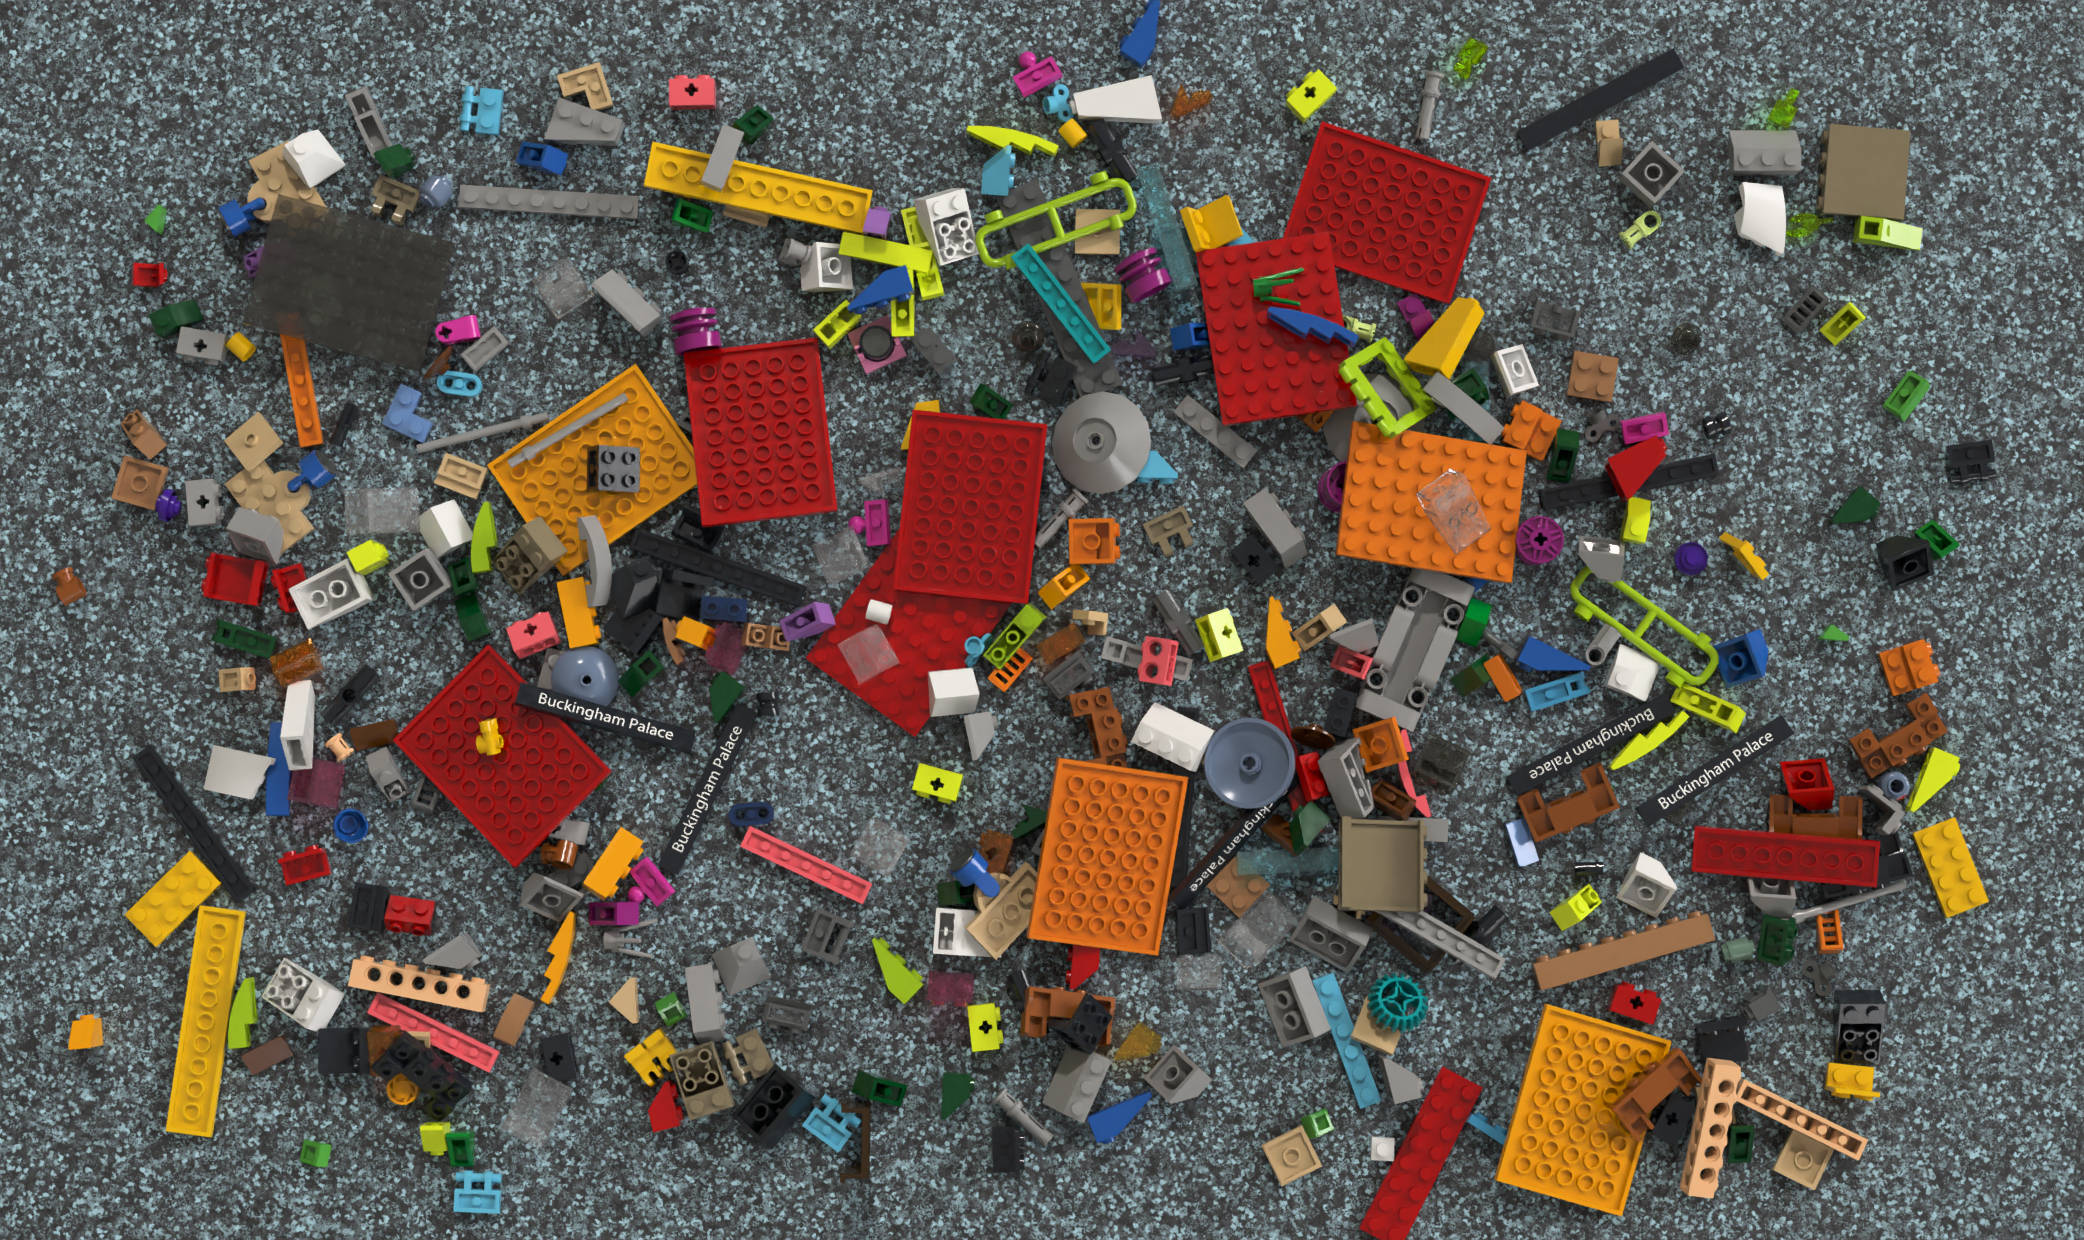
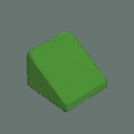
(157, 218)
(1832, 633)
(670, 1009)
(1317, 1123)
(315, 1153)

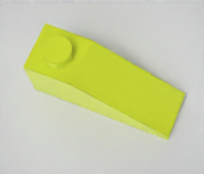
(903, 314)
(1709, 707)
(1934, 774)

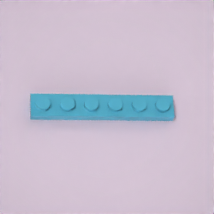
(1348, 1048)

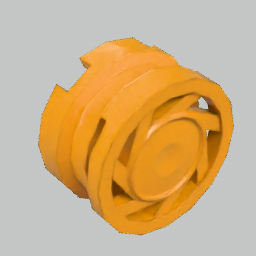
(402, 1090)

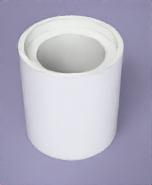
(878, 611)

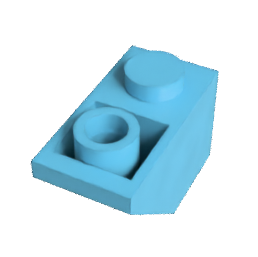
(996, 173)
(1157, 469)

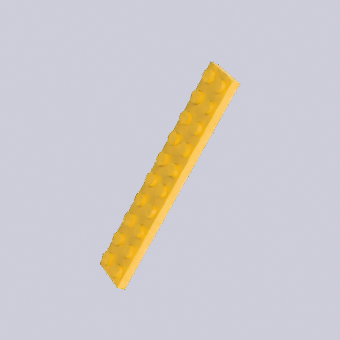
(760, 189)
(205, 1021)

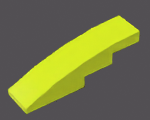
(1002, 137)
(885, 252)
(929, 283)
(1642, 745)

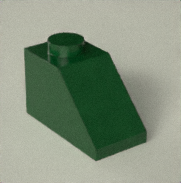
(395, 160)
(171, 318)
(1563, 455)
(1856, 508)
(472, 618)
(723, 694)
(1306, 825)
(954, 893)
(879, 1088)
(955, 1091)

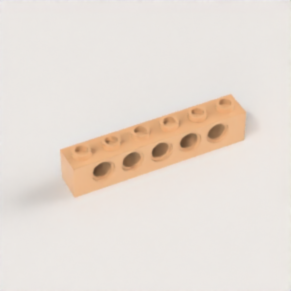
(361, 978)
(1705, 1117)
(1800, 1119)

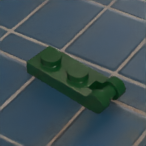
(245, 639)

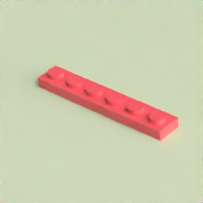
(806, 864)
(441, 1034)

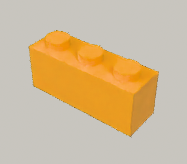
(576, 613)
(613, 864)

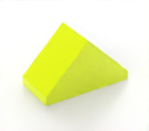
(1842, 323)

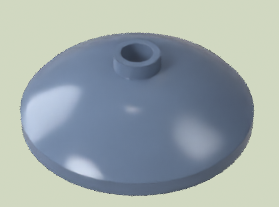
(584, 661)

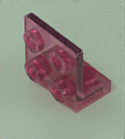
(727, 648)
(950, 987)

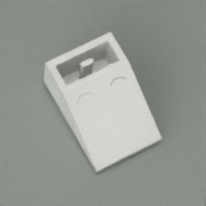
(947, 224)
(951, 936)
(302, 995)

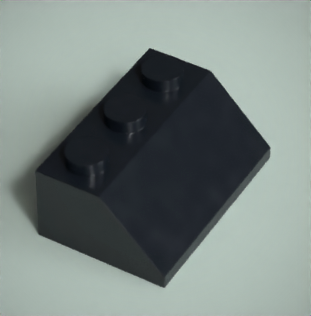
(773, 1106)

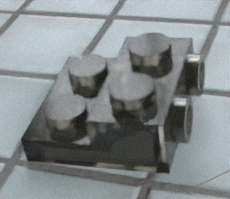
(1439, 765)

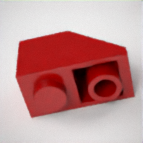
(1084, 963)
(664, 1109)

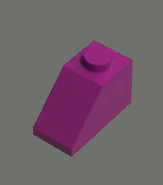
(613, 913)

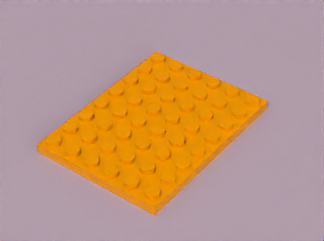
(556, 479)
(1562, 1126)

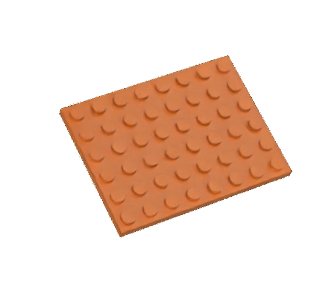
(1386, 521)
(1107, 856)

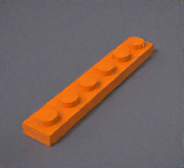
(302, 392)

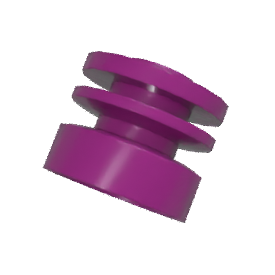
(1142, 274)
(695, 326)
(1328, 489)
(1528, 550)

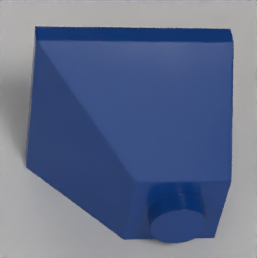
(1742, 658)

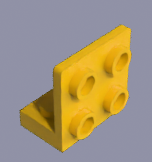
(1212, 224)
(1850, 1079)

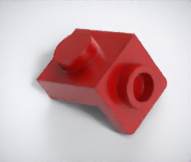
(148, 275)

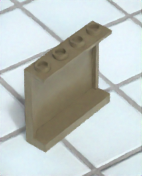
(1863, 172)
(1381, 865)

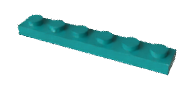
(1060, 303)

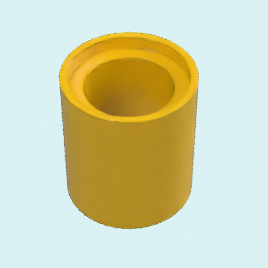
(1072, 133)
(241, 346)

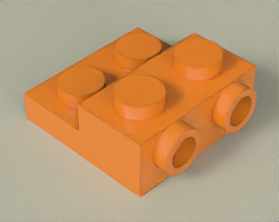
(1530, 430)
(1093, 541)
(1909, 667)
(1381, 744)

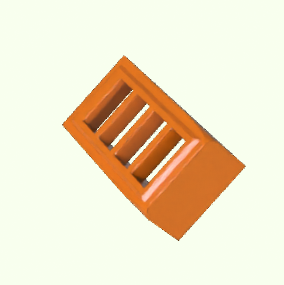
(1004, 687)
(1837, 938)

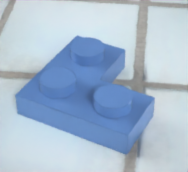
(401, 416)

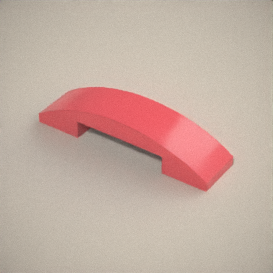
(1421, 802)

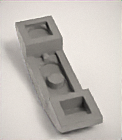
(1463, 407)
(599, 560)
(1131, 655)

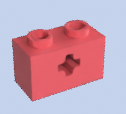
(703, 97)
(544, 636)

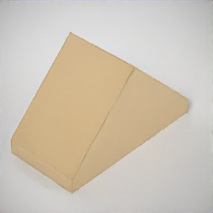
(627, 1000)

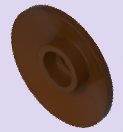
(439, 366)
(1313, 736)

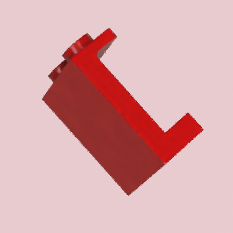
(235, 579)

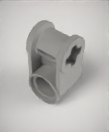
(795, 253)
(573, 831)

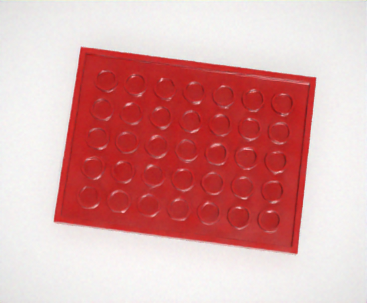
(1389, 211)
(1256, 362)
(760, 432)
(970, 506)
(923, 631)
(508, 795)

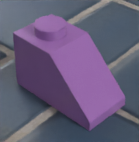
(877, 223)
(807, 621)

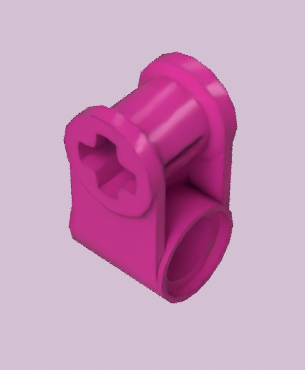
(463, 330)

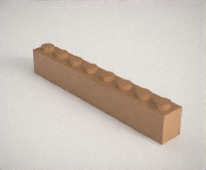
(1622, 951)

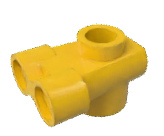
(489, 741)

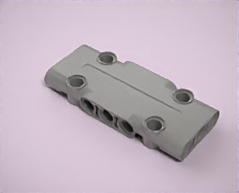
(1414, 647)

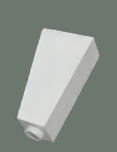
(1119, 102)
(298, 725)

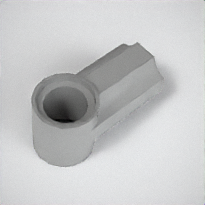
(1601, 644)

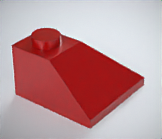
(1809, 783)

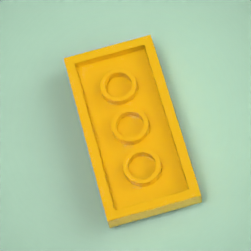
(1950, 867)
(173, 898)

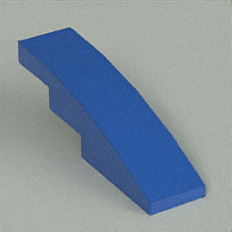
(1303, 324)
(278, 776)

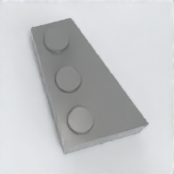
(582, 125)
(1276, 527)
(1346, 779)
(705, 1003)

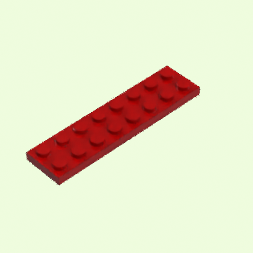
(1786, 856)
(1420, 1156)

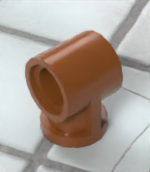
(69, 587)
(559, 855)

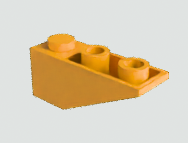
(1278, 642)

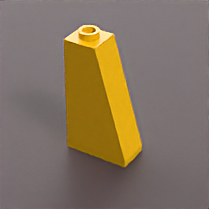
(1447, 339)

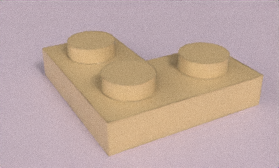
(588, 80)

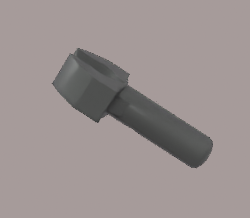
(1504, 648)

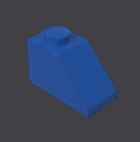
(542, 158)
(1189, 336)

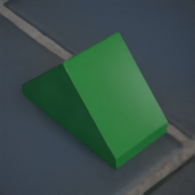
(691, 216)
(1940, 541)
(1473, 622)
(460, 1148)

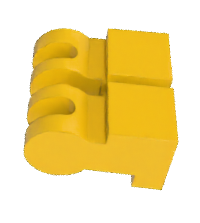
(642, 1056)

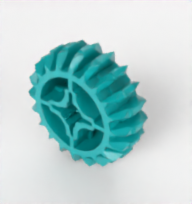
(1405, 994)

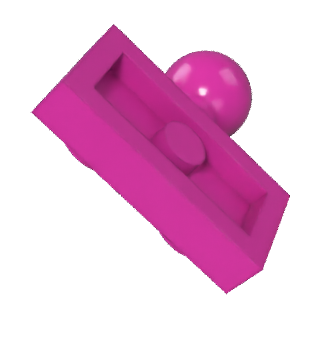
(1036, 75)
(1644, 427)
(876, 523)
(650, 882)

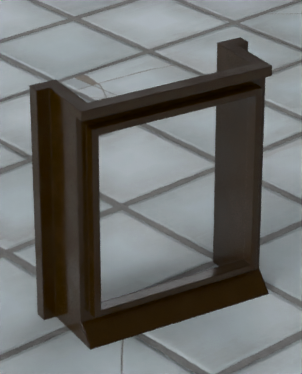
(1374, 921)
(863, 1170)

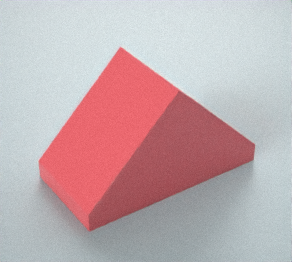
(1351, 663)

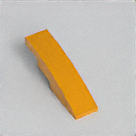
(561, 948)

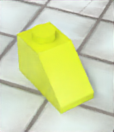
(1636, 521)
(434, 1137)

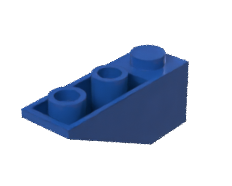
(1141, 42)
(889, 286)

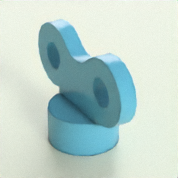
(1058, 103)
(975, 647)

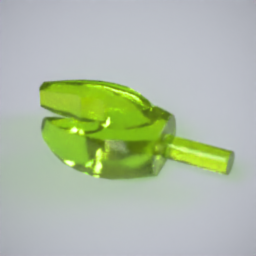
(1809, 224)

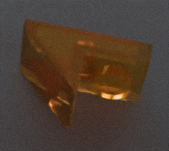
(1184, 105)

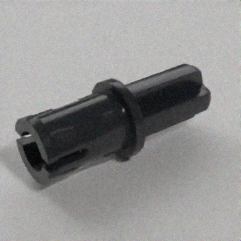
(344, 424)

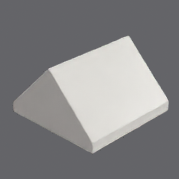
(1514, 370)
(445, 528)
(952, 692)

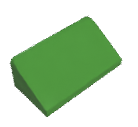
(1906, 395)

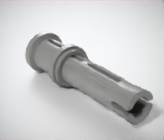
(1430, 95)
(1066, 511)
(1014, 1109)

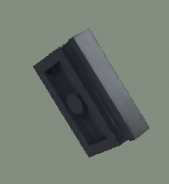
(368, 906)
(1192, 930)

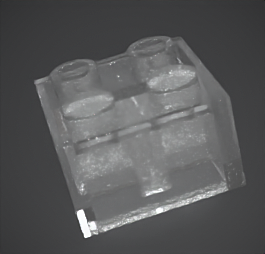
(562, 287)
(868, 653)

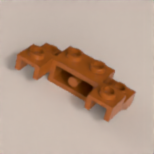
(1103, 725)
(1900, 744)
(1572, 809)
(1842, 825)
(1056, 1003)
(1651, 1088)

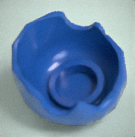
(350, 825)

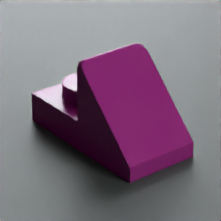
(1416, 316)

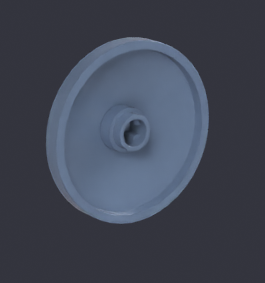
(1249, 763)

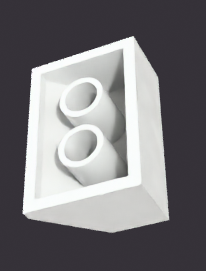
(1173, 736)

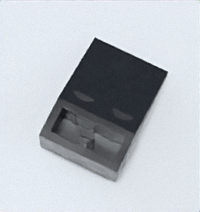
(1858, 1025)

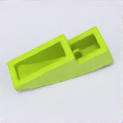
(483, 540)
(242, 1015)

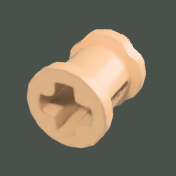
(339, 747)

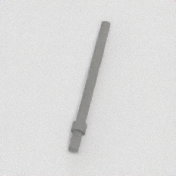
(525, 421)
(529, 452)
(1844, 902)

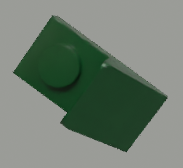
(753, 124)
(990, 402)
(1025, 828)
(1740, 1144)

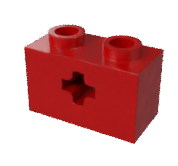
(1647, 1007)

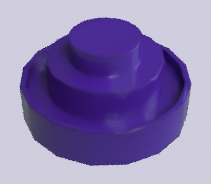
(168, 505)
(1690, 558)

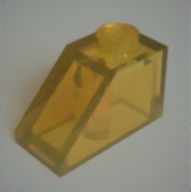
(1139, 1043)

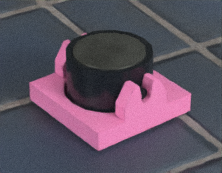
(876, 345)

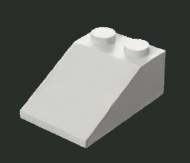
(331, 594)

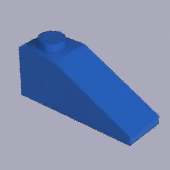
(1542, 657)
(1114, 1119)

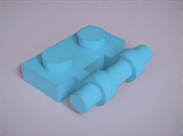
(488, 113)
(828, 1129)
(477, 1200)

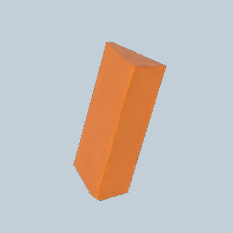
(1503, 677)

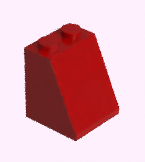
(1634, 465)

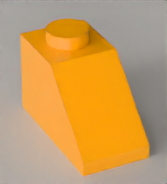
(1063, 585)
(695, 633)
(86, 1033)

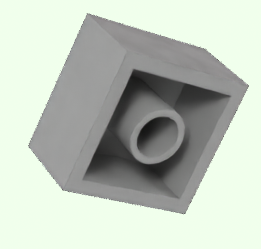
(1651, 174)
(421, 579)

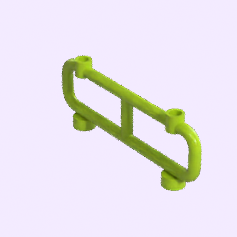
(1099, 181)
(1676, 675)

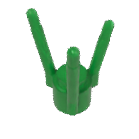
(1264, 285)

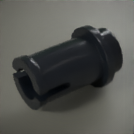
(1589, 868)

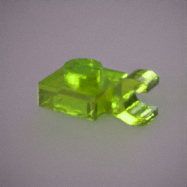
(1469, 55)
(1783, 111)

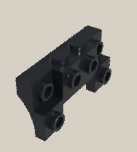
(1892, 867)
(427, 1071)

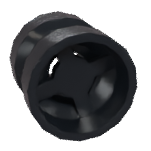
(673, 261)
(1716, 426)
(768, 709)

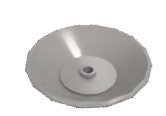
(1339, 423)
(1122, 444)

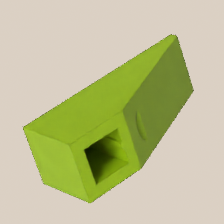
(1887, 233)
(1014, 635)
(898, 977)

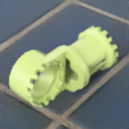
(1641, 229)
(1362, 329)

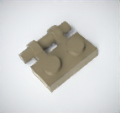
(754, 1053)

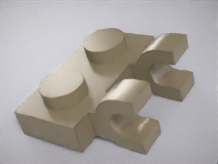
(395, 193)
(1168, 525)

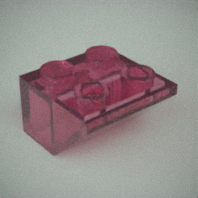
(318, 785)

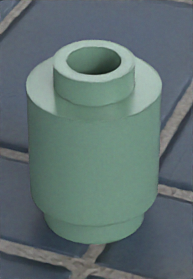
(1737, 950)

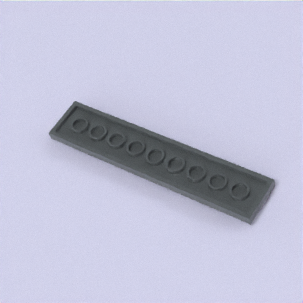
(1088, 377)

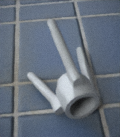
(615, 940)

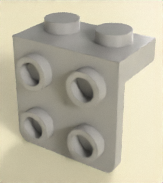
(1893, 814)

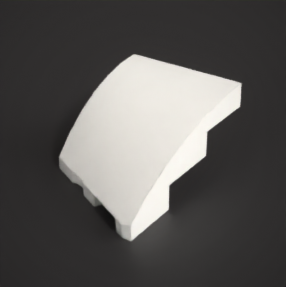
(1762, 215)
(236, 772)

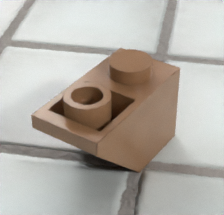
(143, 434)

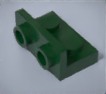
(1471, 385)
(1776, 940)

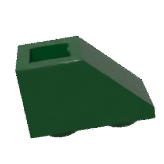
(641, 673)

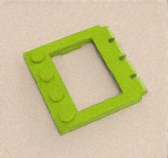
(1398, 370)

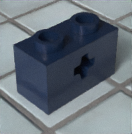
(724, 609)

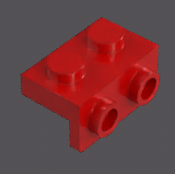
(283, 580)
(1310, 776)
(305, 865)
(409, 915)

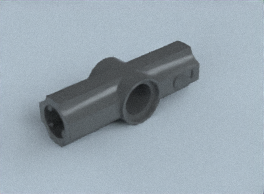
(1178, 622)

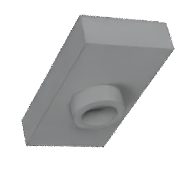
(484, 349)

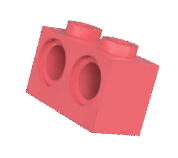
(1164, 661)

